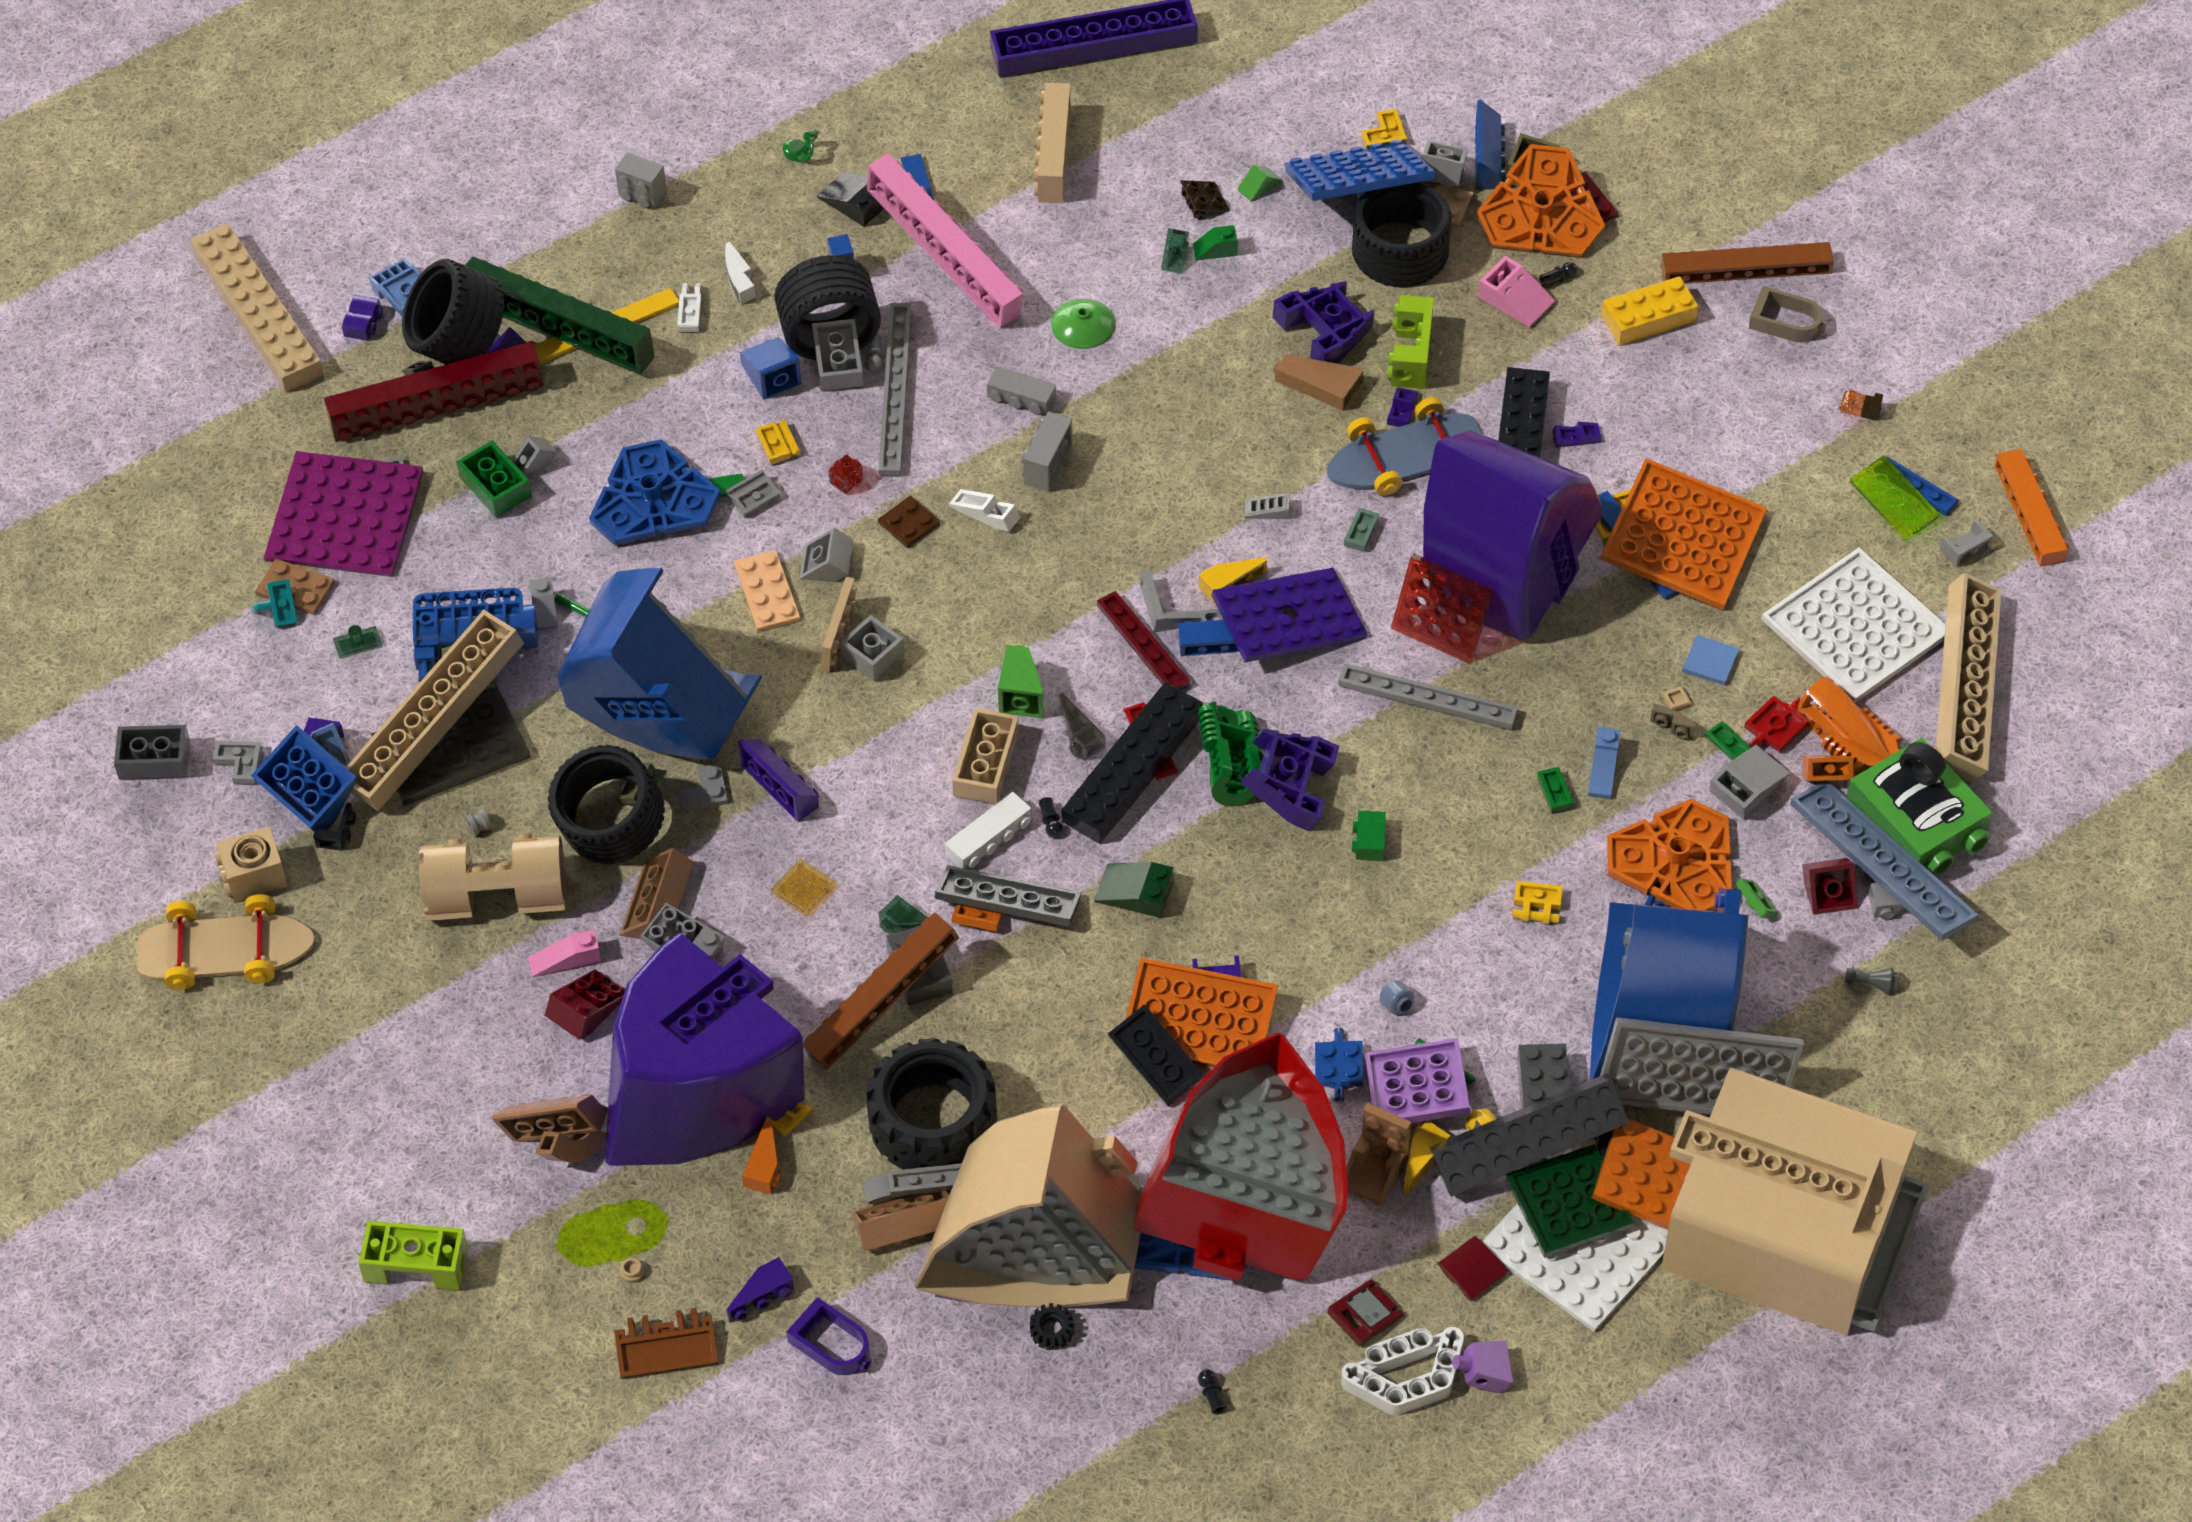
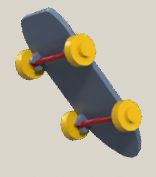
(1396, 454)

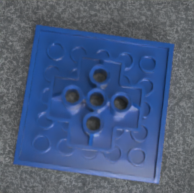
(1358, 170)

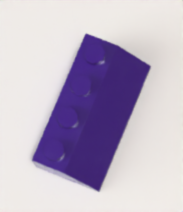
(778, 778)

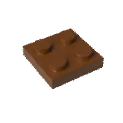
(908, 521)

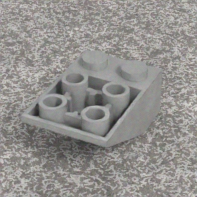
(1747, 781)
(672, 921)

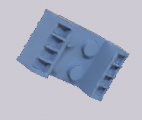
(395, 283)

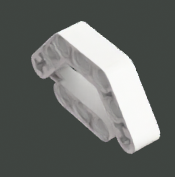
(1365, 1373)

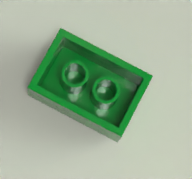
(494, 478)

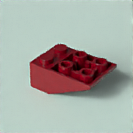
(584, 1003)

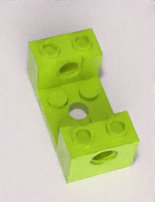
(1409, 361)
(439, 1252)

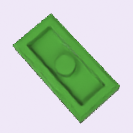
(1756, 898)

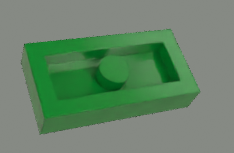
(1555, 789)

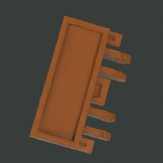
(666, 1348)

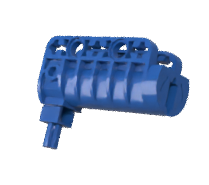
(441, 626)

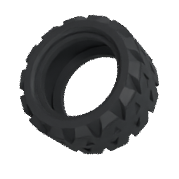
(921, 1065)

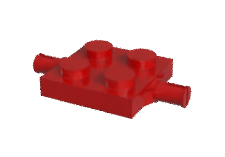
(1776, 724)

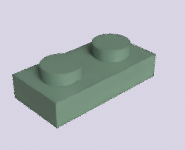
(1361, 529)

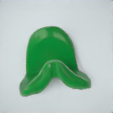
(796, 149)

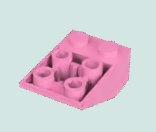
(1515, 292)

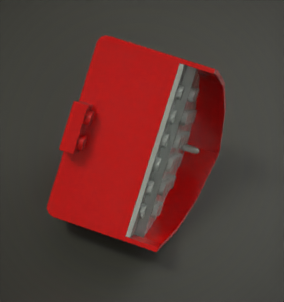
(1250, 1167)

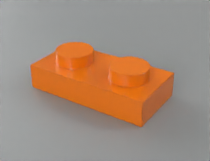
(976, 917)

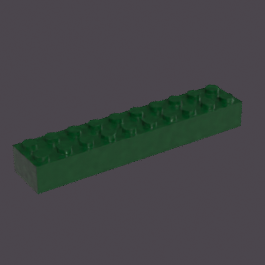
(571, 319)

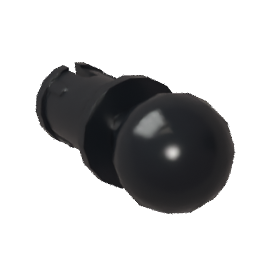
(1559, 273)
(1053, 828)
(1207, 1380)

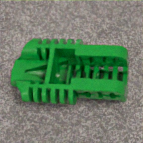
(1228, 740)

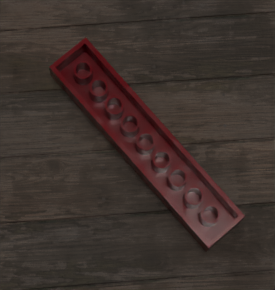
(434, 392)

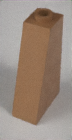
(1320, 379)

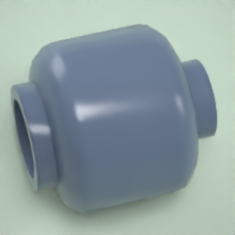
(1397, 997)

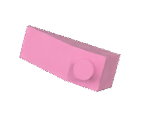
(568, 953)

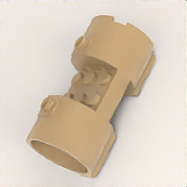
(534, 872)

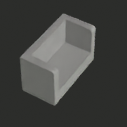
(1968, 545)

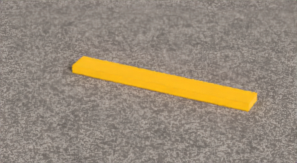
(634, 312)

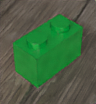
(1370, 835)

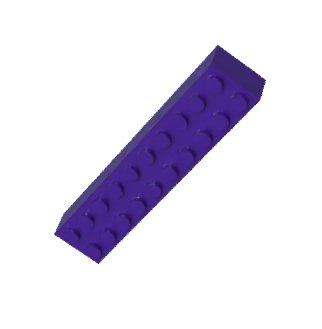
(1093, 36)

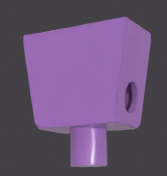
(1486, 1366)

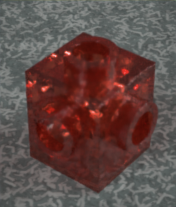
(846, 474)

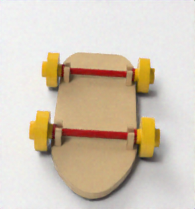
(221, 946)

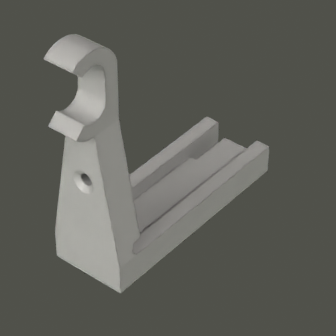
(1171, 619)

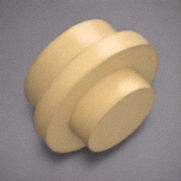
(631, 1270)

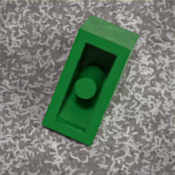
(1217, 243)

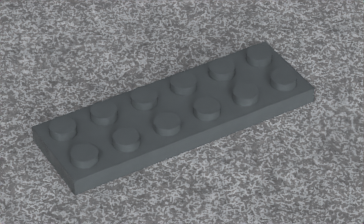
(1008, 895)

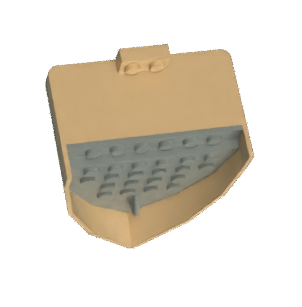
(1037, 1218)

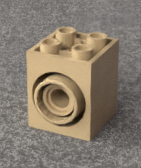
(250, 864)

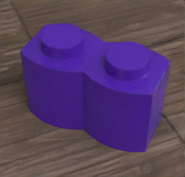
(362, 317)

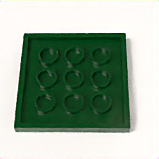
(1559, 1203)

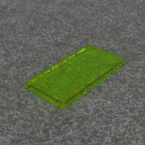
(1894, 498)

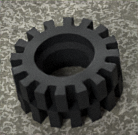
(1047, 1314)

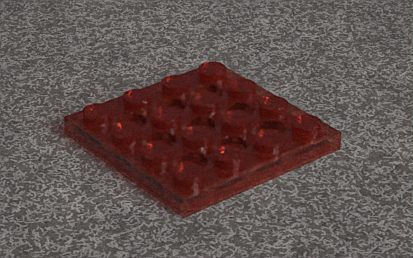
(1454, 605)

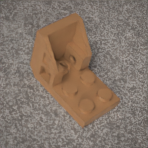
(1378, 1154)

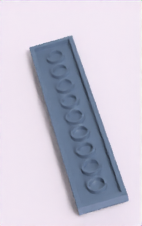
(1884, 860)

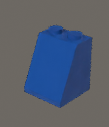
(771, 367)

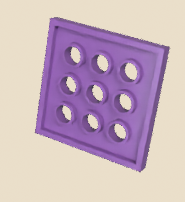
(1427, 1072)

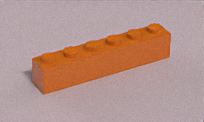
(2031, 507)

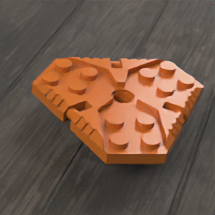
(1565, 223)
(1683, 856)

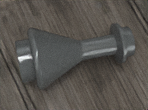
(1884, 980)

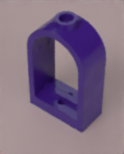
(809, 1319)

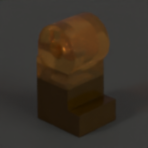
(1861, 404)

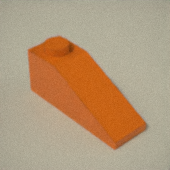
(762, 1167)

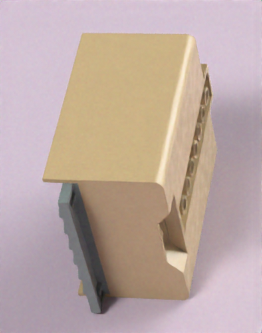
(1793, 1203)

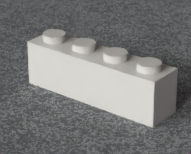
(988, 831)

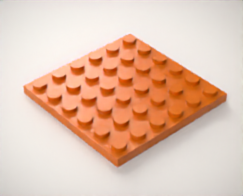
(1683, 533)

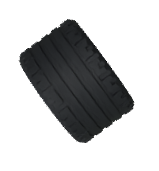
(1401, 263)
(821, 283)
(452, 312)
(583, 773)

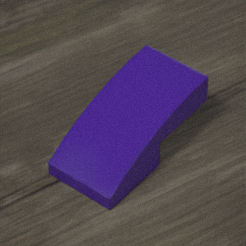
(1402, 407)
(1581, 434)

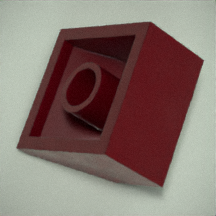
(1830, 885)

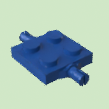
(1339, 1063)

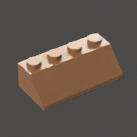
(660, 881)
(562, 1115)
(899, 1219)

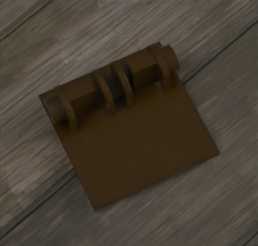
(1203, 197)

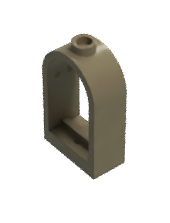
(1780, 329)

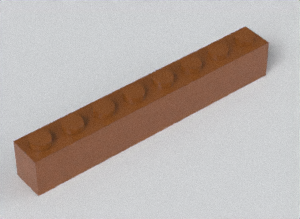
(1748, 263)
(880, 991)

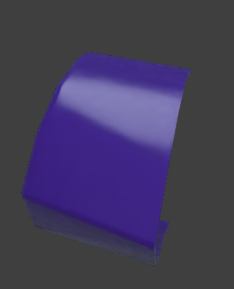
(1507, 525)
(697, 1059)

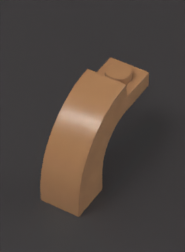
(574, 1148)

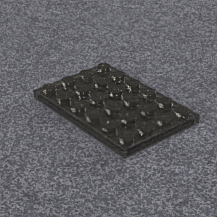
(474, 746)

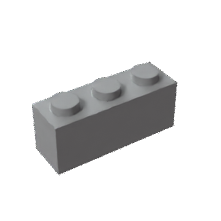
(1021, 390)

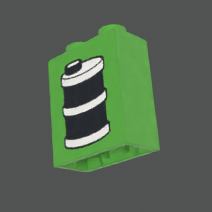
(1924, 819)

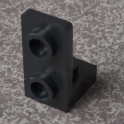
(336, 839)

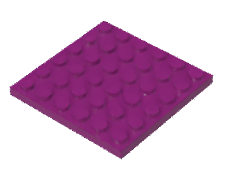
(344, 513)

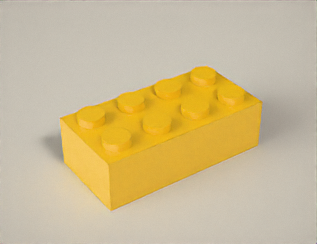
(1649, 310)

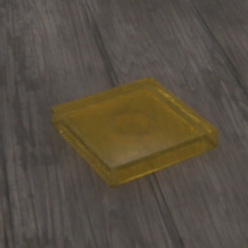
(803, 887)

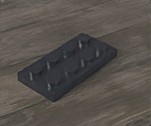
(1155, 1055)

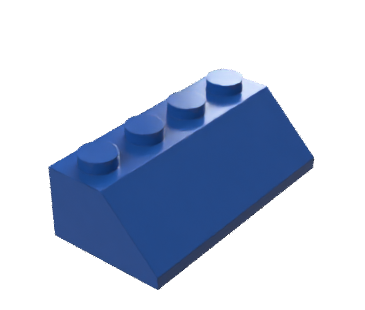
(1488, 147)

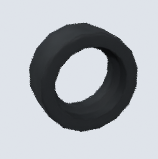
(1929, 756)

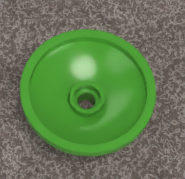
(1083, 323)

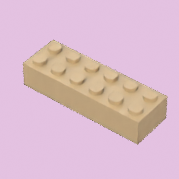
(1052, 143)

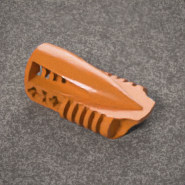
(1851, 731)

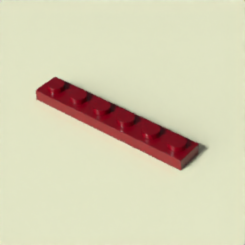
(1142, 641)

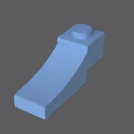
(1604, 763)

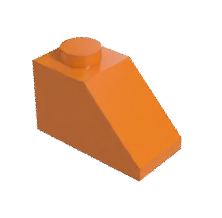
(1827, 767)

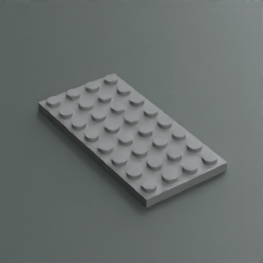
(1687, 1065)

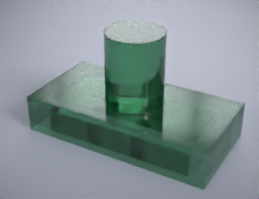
(357, 641)

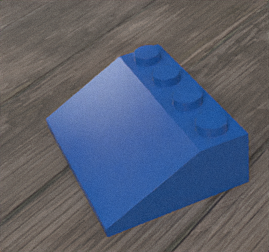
(306, 779)

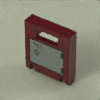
(1369, 1307)

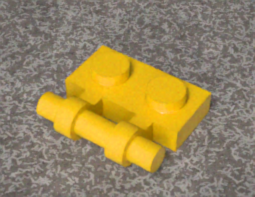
(1539, 896)

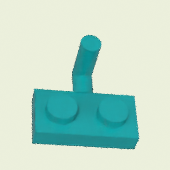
(279, 603)

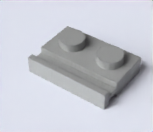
(753, 493)

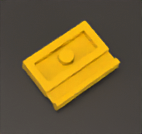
(777, 441)

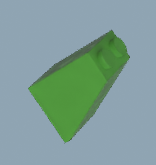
(1019, 684)

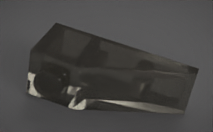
(1082, 734)

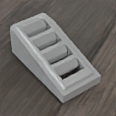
(1273, 513)

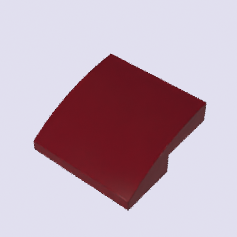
(1472, 1267)

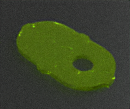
(601, 1233)

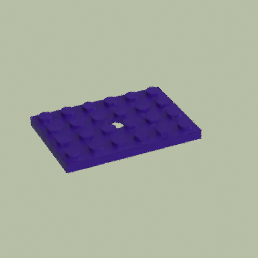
(1263, 632)

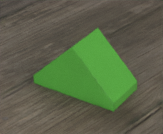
(1257, 182)

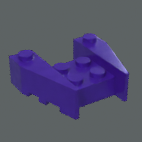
(1330, 315)
(1286, 773)

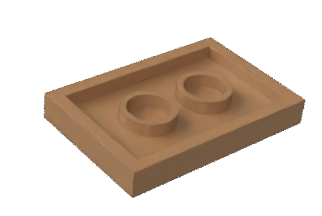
(307, 586)

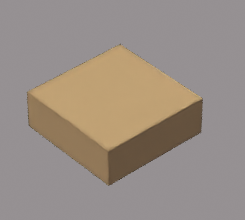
(1676, 698)

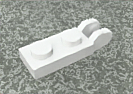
(689, 309)

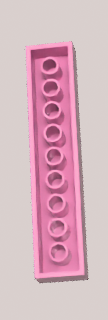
(944, 240)

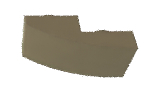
(1680, 725)

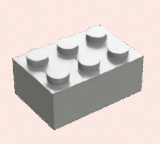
(1047, 451)

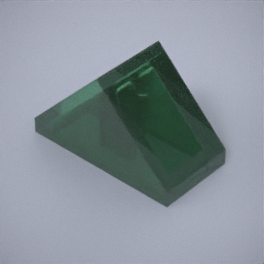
(1175, 250)

